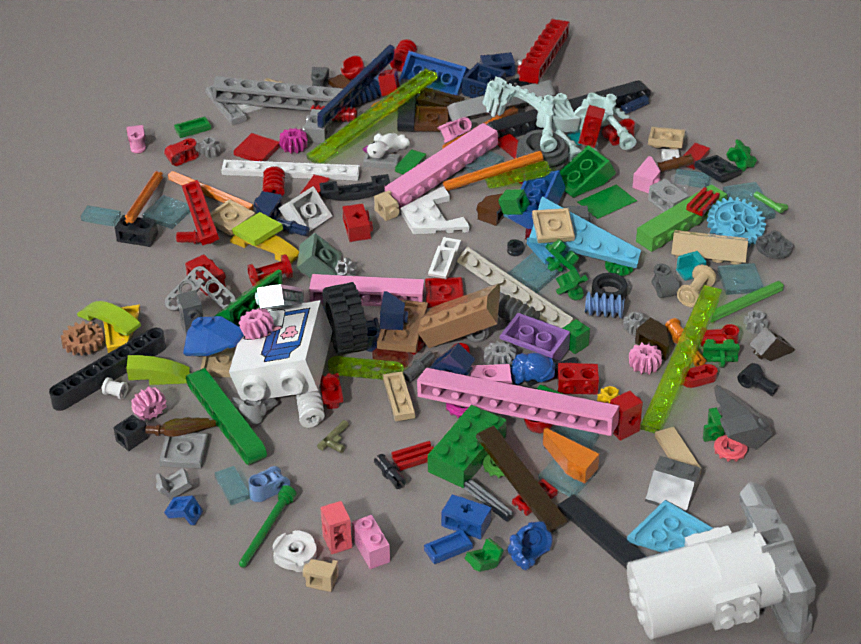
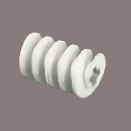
(310, 408)

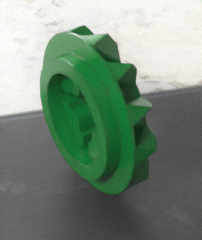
(617, 268)

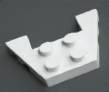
(425, 218)

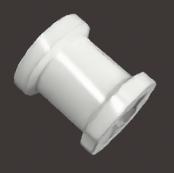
(115, 388)

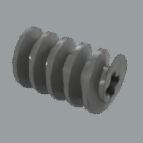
(510, 307)

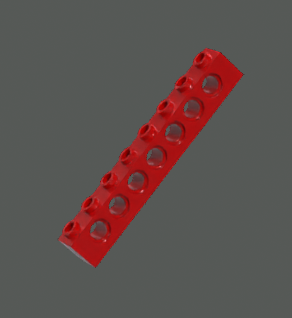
(543, 51)

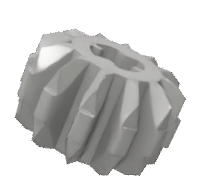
(499, 353)

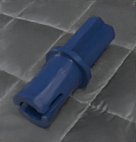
(292, 227)

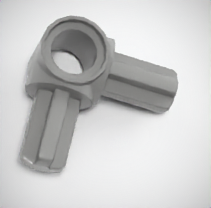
(253, 410)

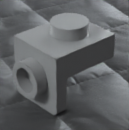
(174, 484)

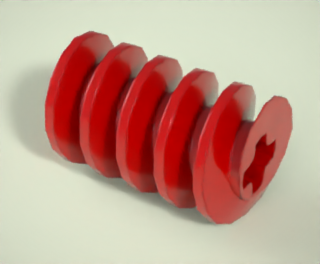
(401, 53)
(274, 180)

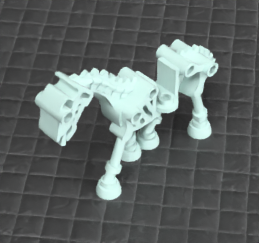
(557, 114)

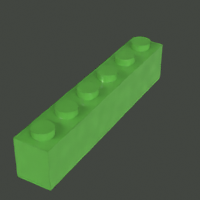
(662, 227)

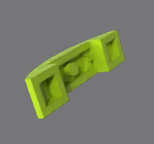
(112, 314)

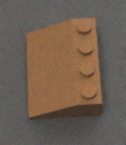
(460, 316)

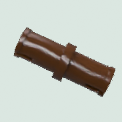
(675, 163)

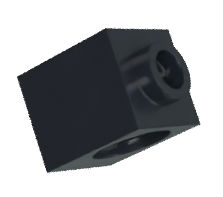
(130, 432)

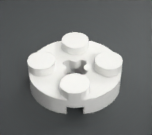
(294, 560)

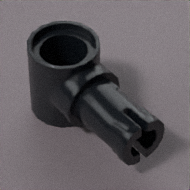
(754, 376)

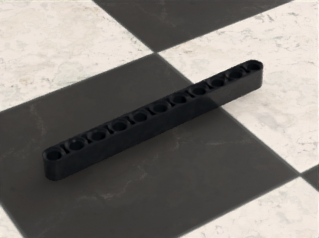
(525, 122)

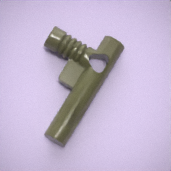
(332, 439)

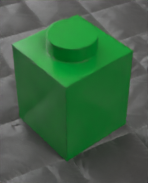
(513, 202)
(578, 336)

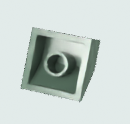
(317, 257)

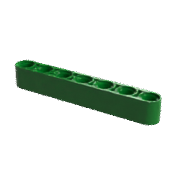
(227, 416)

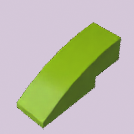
(156, 370)

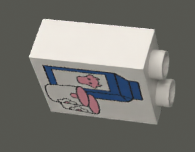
(287, 358)

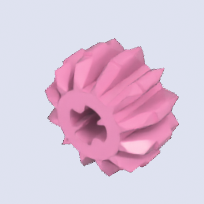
(256, 323)
(645, 358)
(148, 403)

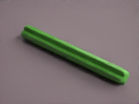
(747, 300)

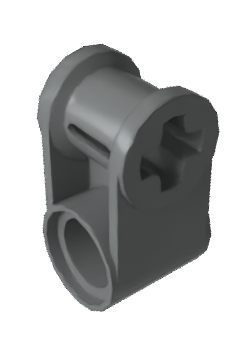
(320, 76)
(664, 281)

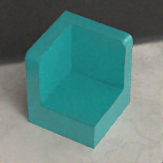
(687, 263)

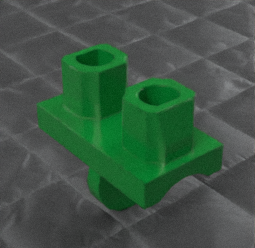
(741, 156)
(556, 250)
(570, 281)
(720, 352)

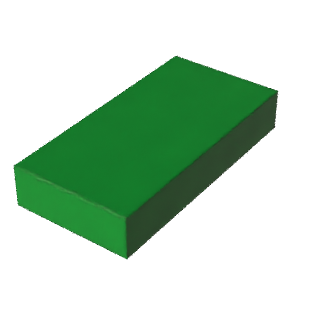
(192, 127)
(410, 161)

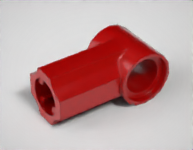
(719, 335)

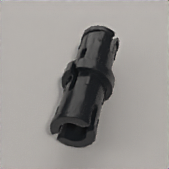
(389, 471)

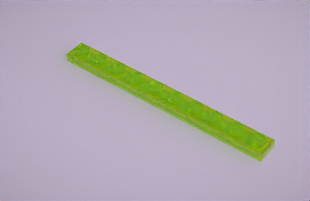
(371, 116)
(681, 360)

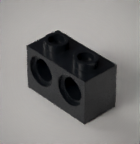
(141, 232)

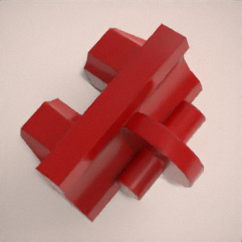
(331, 390)

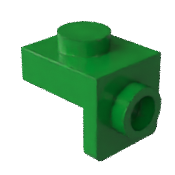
(713, 428)
(485, 558)

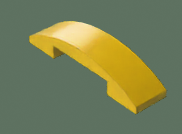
(274, 245)

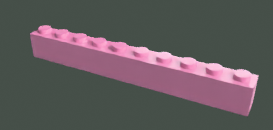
(519, 401)

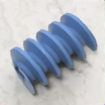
(604, 305)

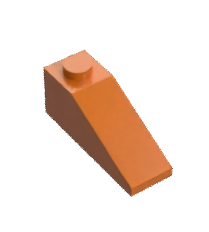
(572, 457)

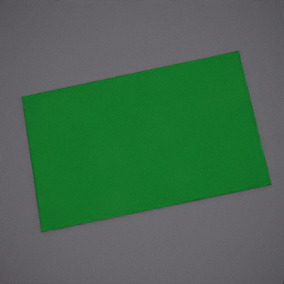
(607, 201)

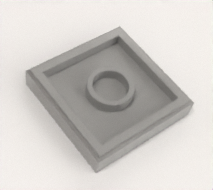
(184, 451)

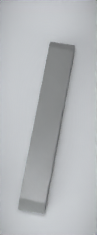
(474, 107)

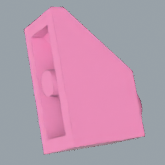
(646, 175)

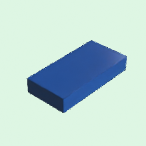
(448, 546)

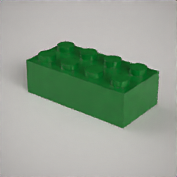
(459, 452)

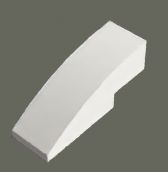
(445, 258)

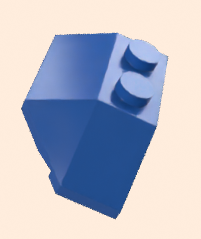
(211, 336)

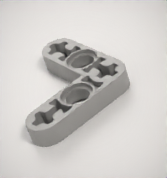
(196, 285)

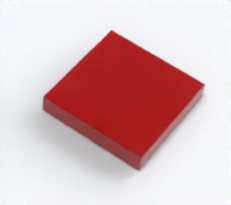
(256, 148)
(442, 290)

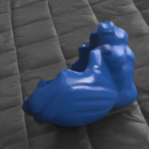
(532, 367)
(530, 544)

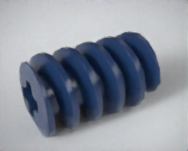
(369, 92)

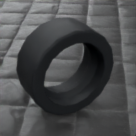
(611, 280)

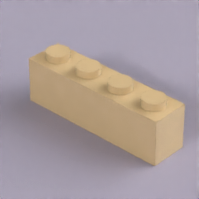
(711, 246)

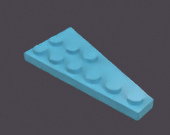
(593, 241)
(666, 528)

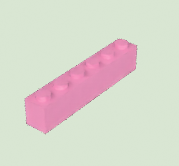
(370, 288)

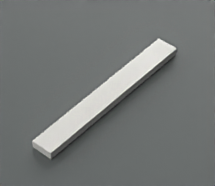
(291, 170)

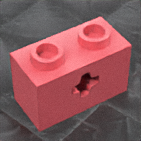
(336, 527)

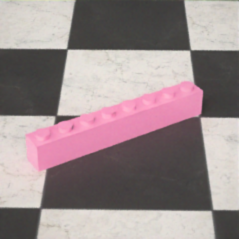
(443, 164)

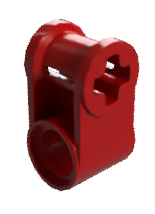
(629, 124)
(181, 152)

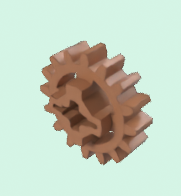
(82, 338)

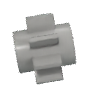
(209, 147)
(346, 267)
(755, 321)
(633, 322)

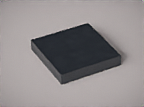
(718, 168)

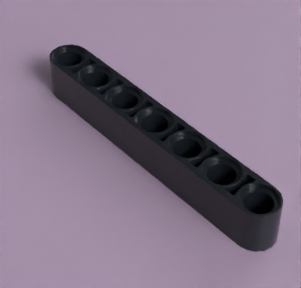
(112, 365)

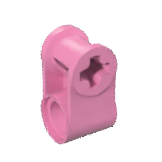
(452, 129)
(136, 138)

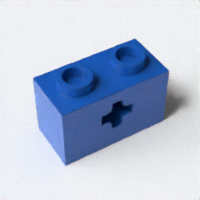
(466, 515)

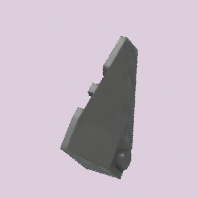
(740, 420)

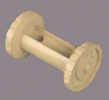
(702, 276)

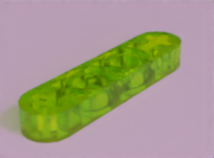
(521, 174)
(366, 366)

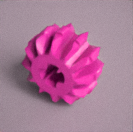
(293, 140)

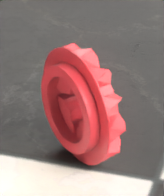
(720, 448)

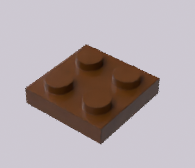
(430, 118)

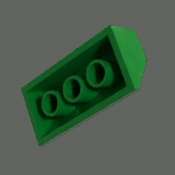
(247, 300)

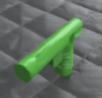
(779, 207)

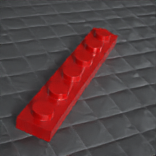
(200, 212)

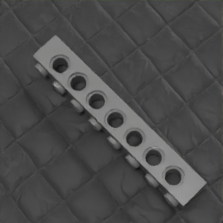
(271, 93)

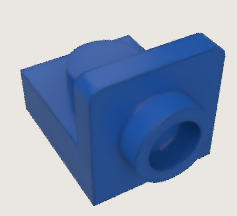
(184, 507)

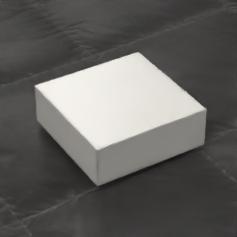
(667, 154)

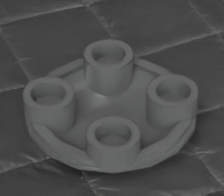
(774, 245)

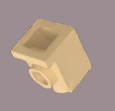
(386, 205)
(321, 574)

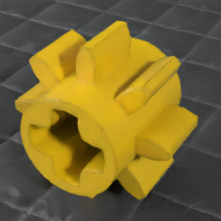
(607, 394)

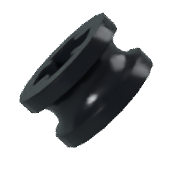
(515, 247)

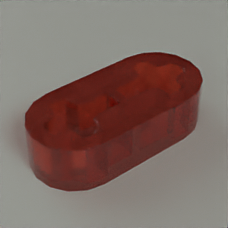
(391, 355)

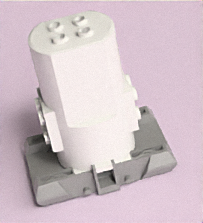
(726, 577)

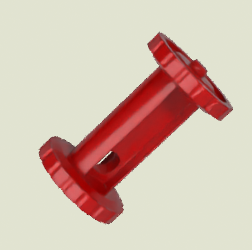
(284, 265)

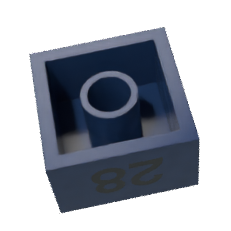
(476, 80)

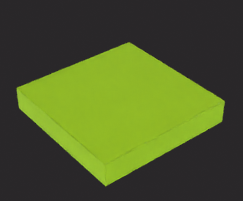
(257, 229)

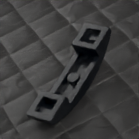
(354, 191)

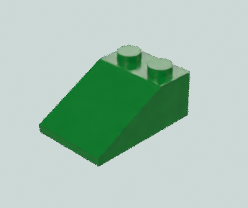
(586, 172)

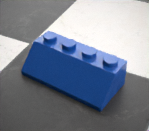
(448, 73)
(549, 187)

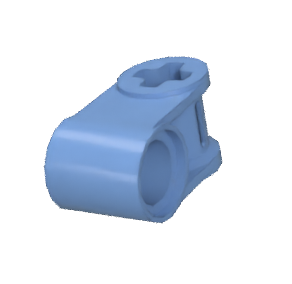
(266, 484)

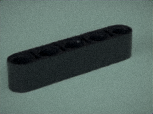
(406, 113)

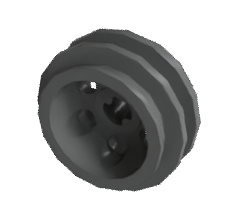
(531, 143)

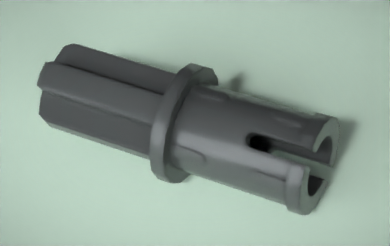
(418, 366)

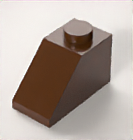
(490, 210)

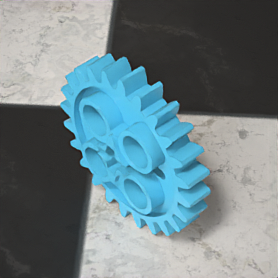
(736, 219)

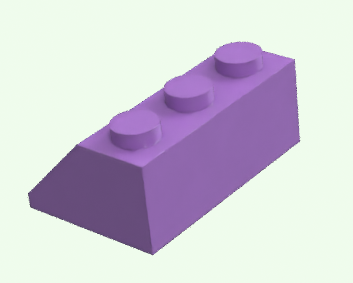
(537, 336)

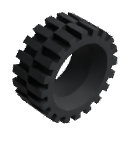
(345, 317)

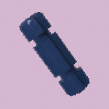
(635, 104)

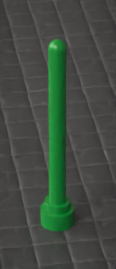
(285, 496)

